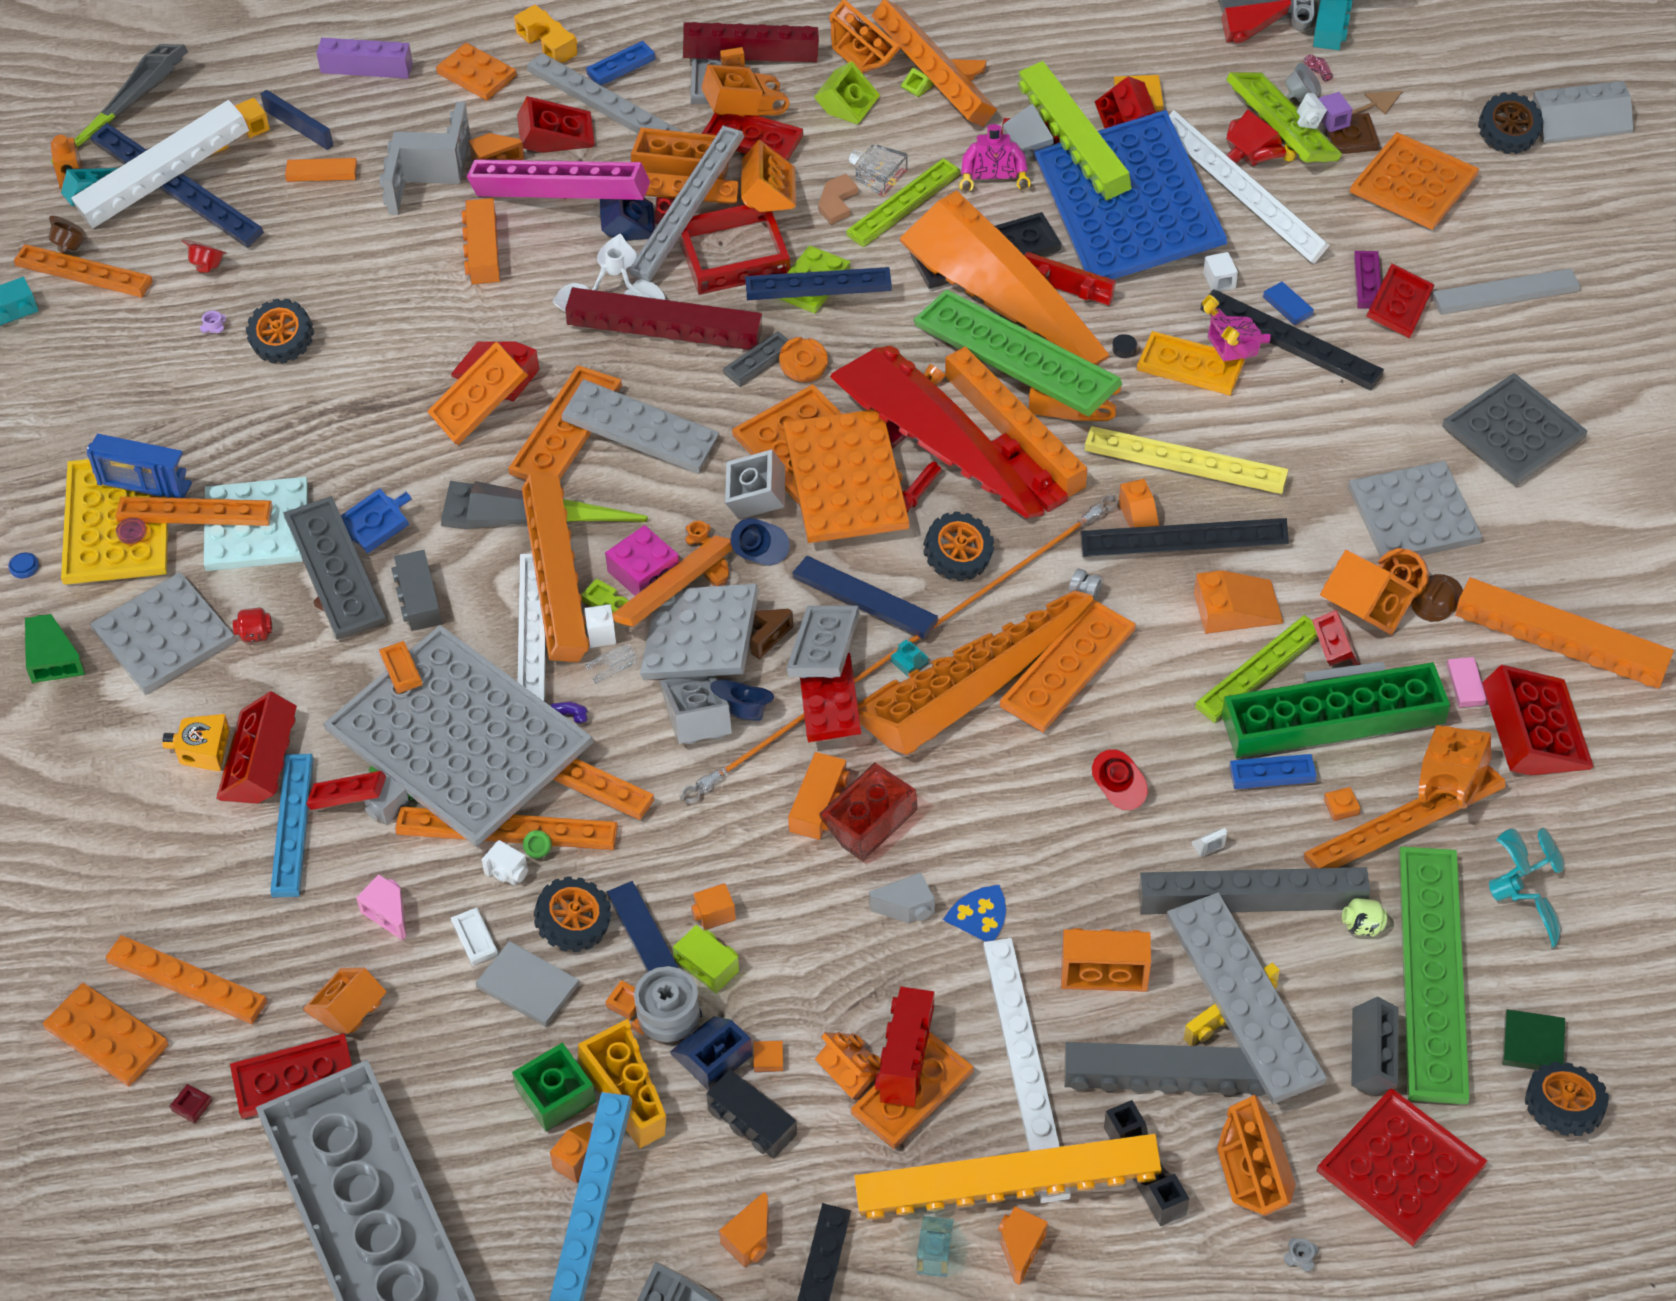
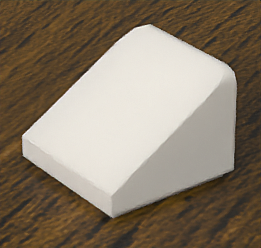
(1210, 842)

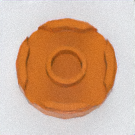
(803, 359)

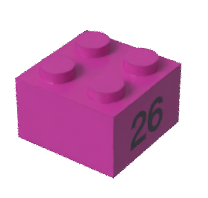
(640, 560)

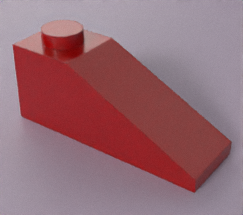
(1246, 21)

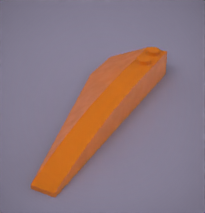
(978, 257)
(931, 700)

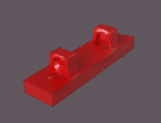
(1074, 280)
(1039, 481)

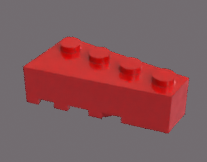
(905, 1046)

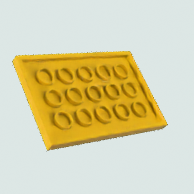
(90, 537)

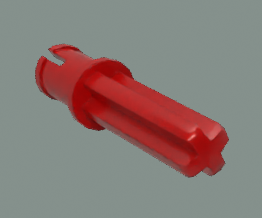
(920, 485)

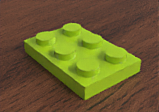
(814, 261)

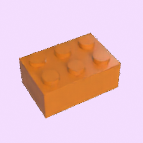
(1105, 960)

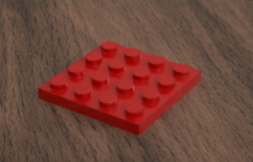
(1401, 1166)

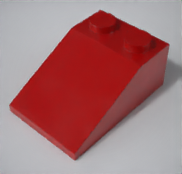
(553, 126)
(522, 354)

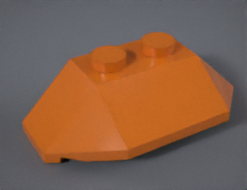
(859, 39)
(1255, 1159)

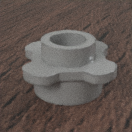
(1307, 1248)

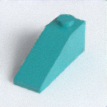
(80, 179)

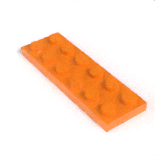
(554, 441)
(1067, 666)

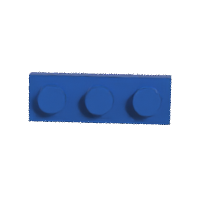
(620, 63)
(1272, 771)

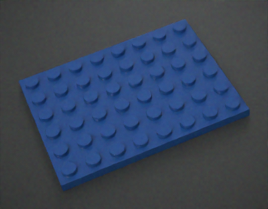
(1151, 223)

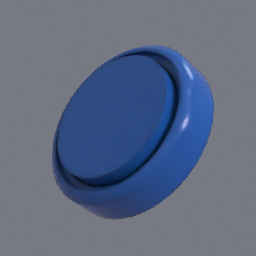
(23, 565)

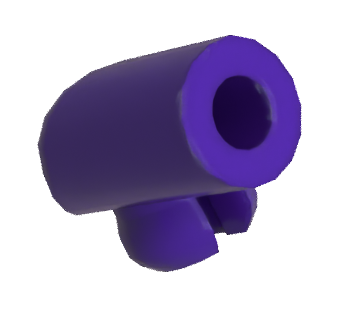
(572, 708)

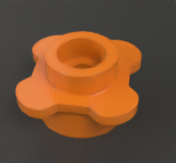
(697, 532)

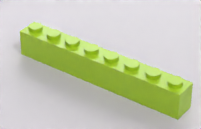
(1074, 131)

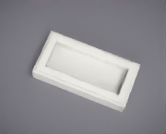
(474, 936)

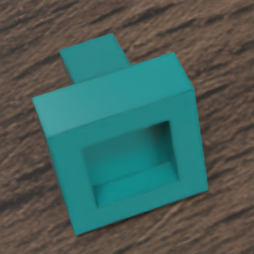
(908, 657)

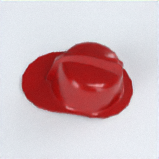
(203, 256)
(1120, 779)

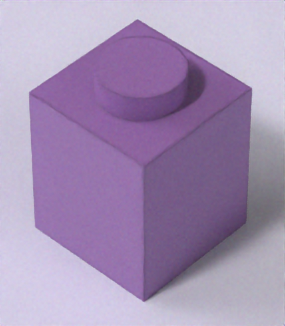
(1338, 112)

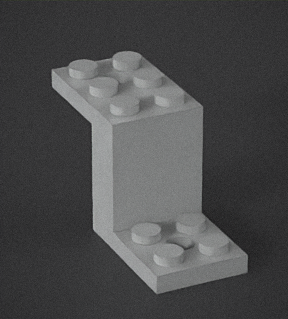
(425, 158)

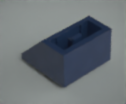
(713, 1050)

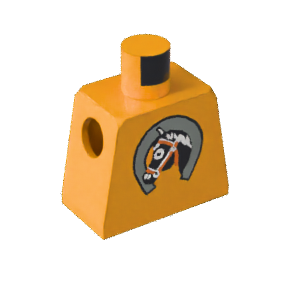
(200, 741)

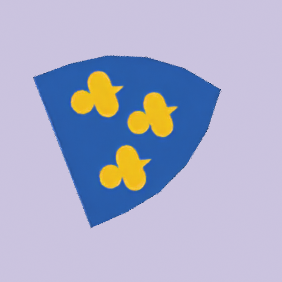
(979, 913)

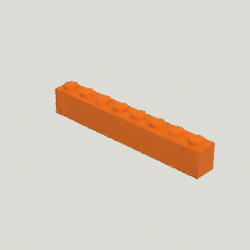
(934, 63)
(1014, 419)
(554, 568)
(1564, 632)

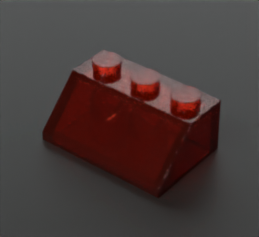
(869, 811)

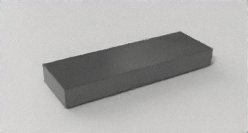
(755, 360)

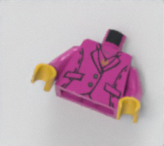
(993, 158)
(1232, 335)

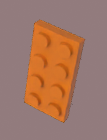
(477, 393)
(105, 1034)
(940, 1077)

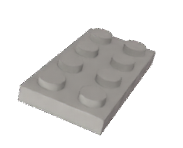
(823, 641)

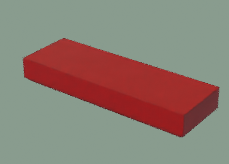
(346, 790)

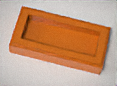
(400, 667)

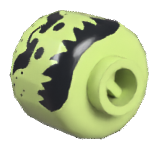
(1364, 917)

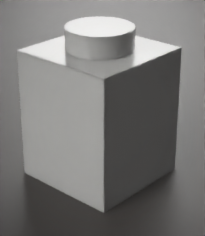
(389, 802)

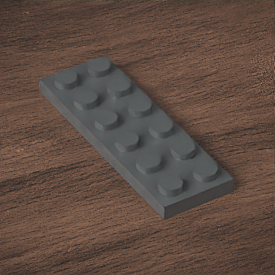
(334, 568)

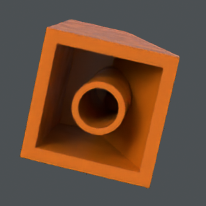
(1368, 592)

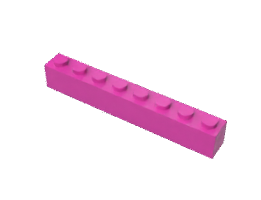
(559, 179)

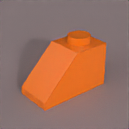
(496, 147)
(1138, 504)
(570, 1151)
(747, 1232)
(1020, 1240)

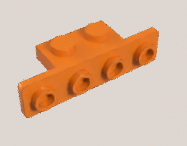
(670, 185)

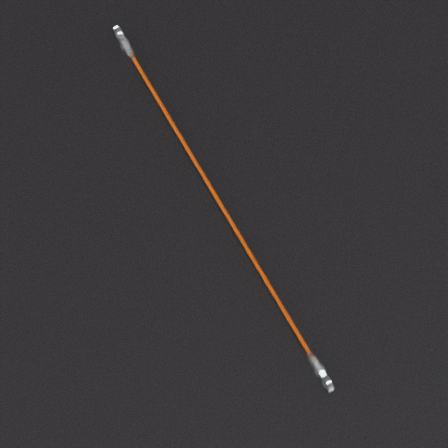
(708, 782)

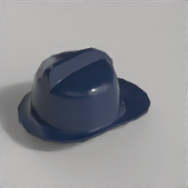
(759, 541)
(743, 700)

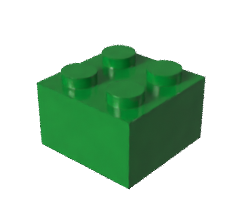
(554, 1087)

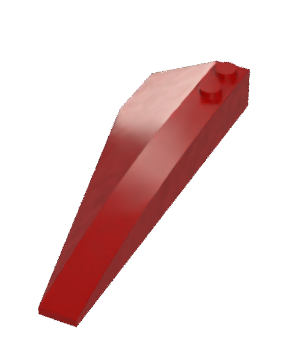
(923, 411)

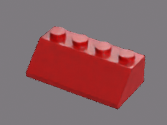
(257, 750)

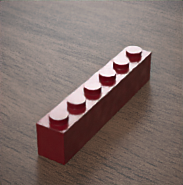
(758, 41)

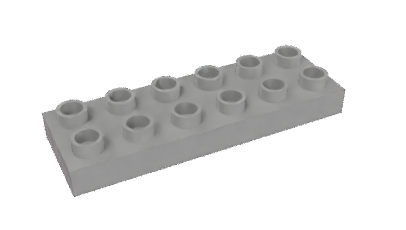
(361, 1192)

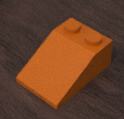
(1235, 601)

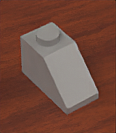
(904, 899)

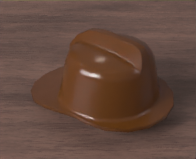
(65, 234)
(1438, 598)

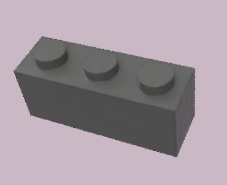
(416, 590)
(1374, 1046)

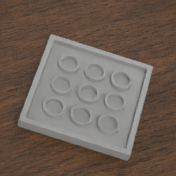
(1415, 510)
(162, 633)
(701, 633)

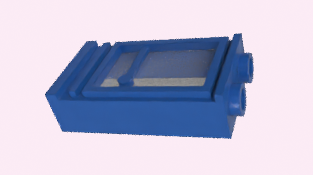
(137, 466)

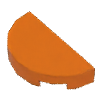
(970, 67)

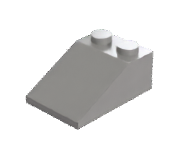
(695, 709)

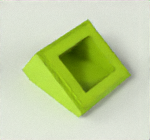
(916, 83)

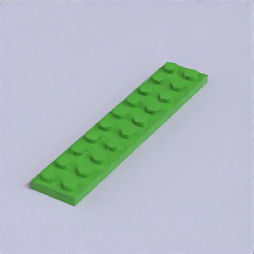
(1018, 352)
(1433, 976)

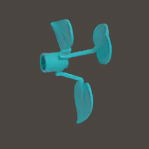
(1511, 883)

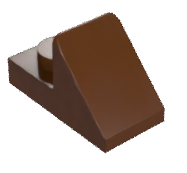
(770, 628)

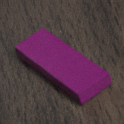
(1366, 277)

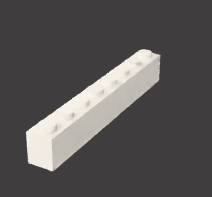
(160, 164)

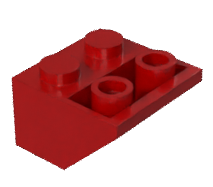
(1124, 103)

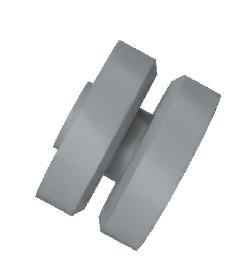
(667, 1004)

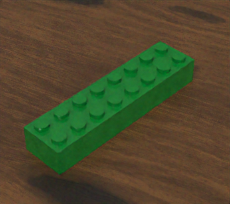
(1335, 710)

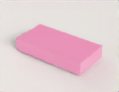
(1466, 682)

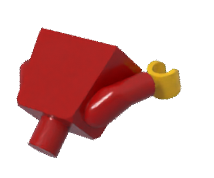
(1255, 141)

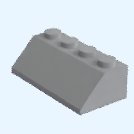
(1584, 111)

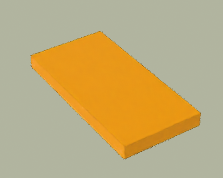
(1189, 363)

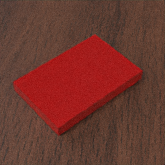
(1400, 300)

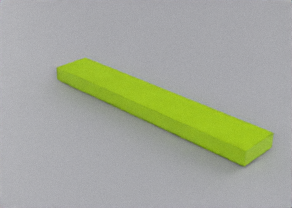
(903, 202)
(1260, 667)

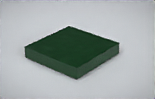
(1532, 1039)

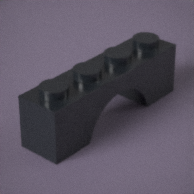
(1165, 1194)

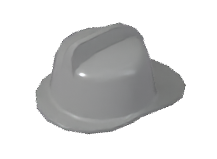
(1302, 81)

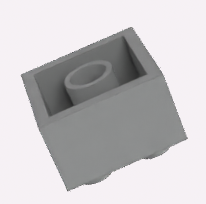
(755, 484)

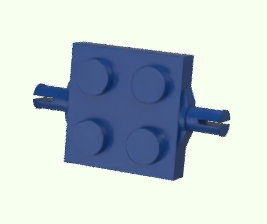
(375, 519)

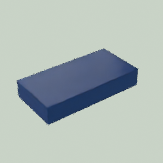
(1288, 303)

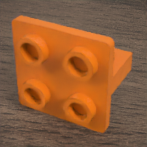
(848, 1062)

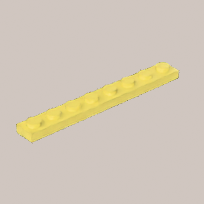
(1186, 460)

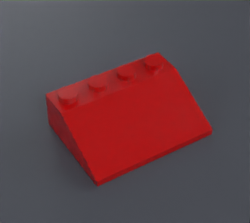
(1536, 722)

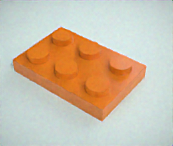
(476, 71)

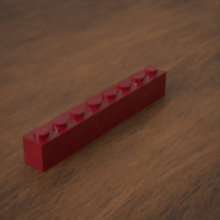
(663, 318)

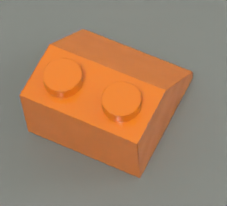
(346, 1000)

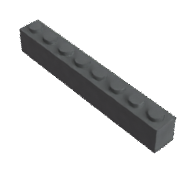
(1255, 889)
(1159, 1068)

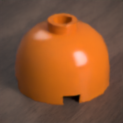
(1407, 566)

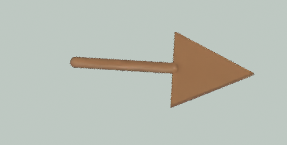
(1381, 100)

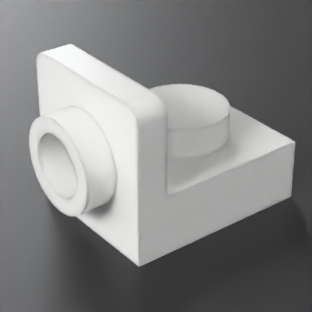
(1310, 111)

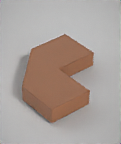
(831, 202)

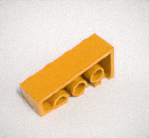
(616, 1067)

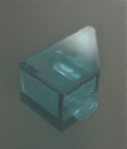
(934, 1246)

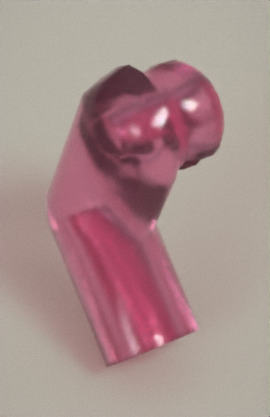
(1319, 66)

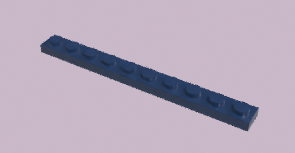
(184, 189)

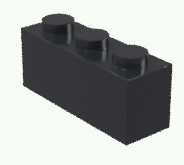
(751, 1114)

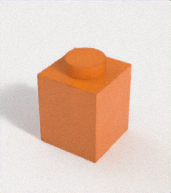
(713, 907)

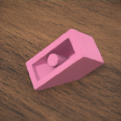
(384, 905)

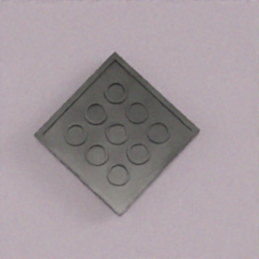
(1514, 428)

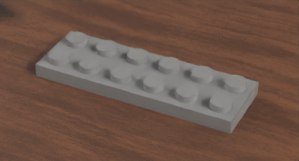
(640, 426)

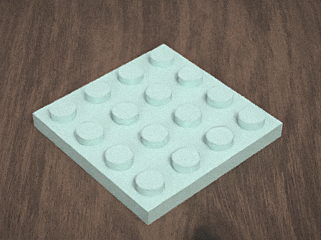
(249, 544)

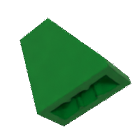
(49, 651)

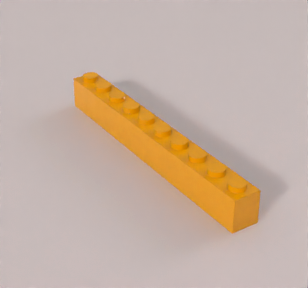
(1008, 1175)

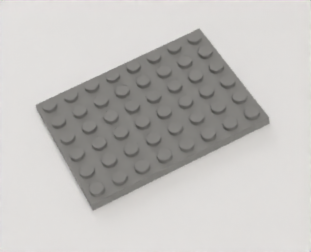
(464, 740)

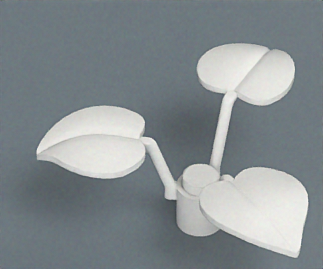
(614, 258)

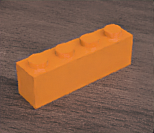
(481, 241)

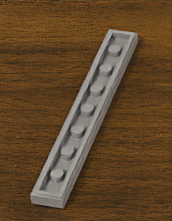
(686, 203)

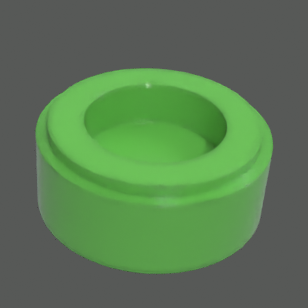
(537, 844)

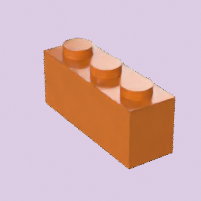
(819, 788)

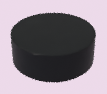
(1124, 346)

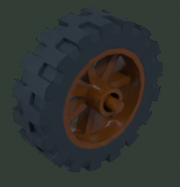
(1501, 136)

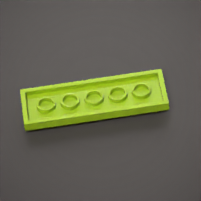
(1282, 116)

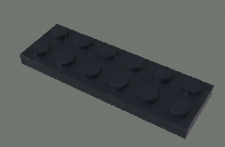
(1027, 234)

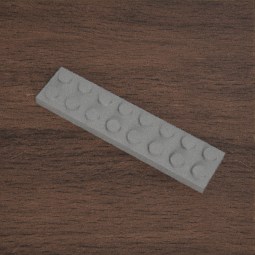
(1246, 998)

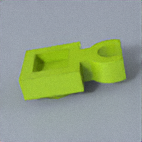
(602, 594)

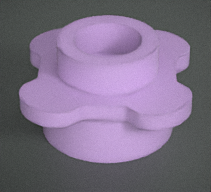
(212, 322)

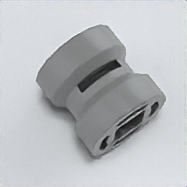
(1086, 583)

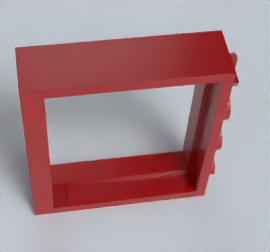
(732, 274)

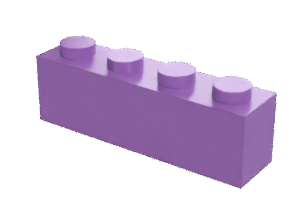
(364, 58)

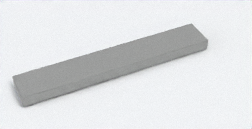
(1505, 291)

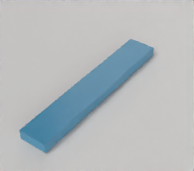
(292, 826)

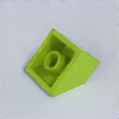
(847, 94)

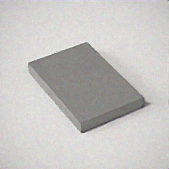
(527, 983)

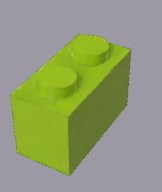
(706, 958)

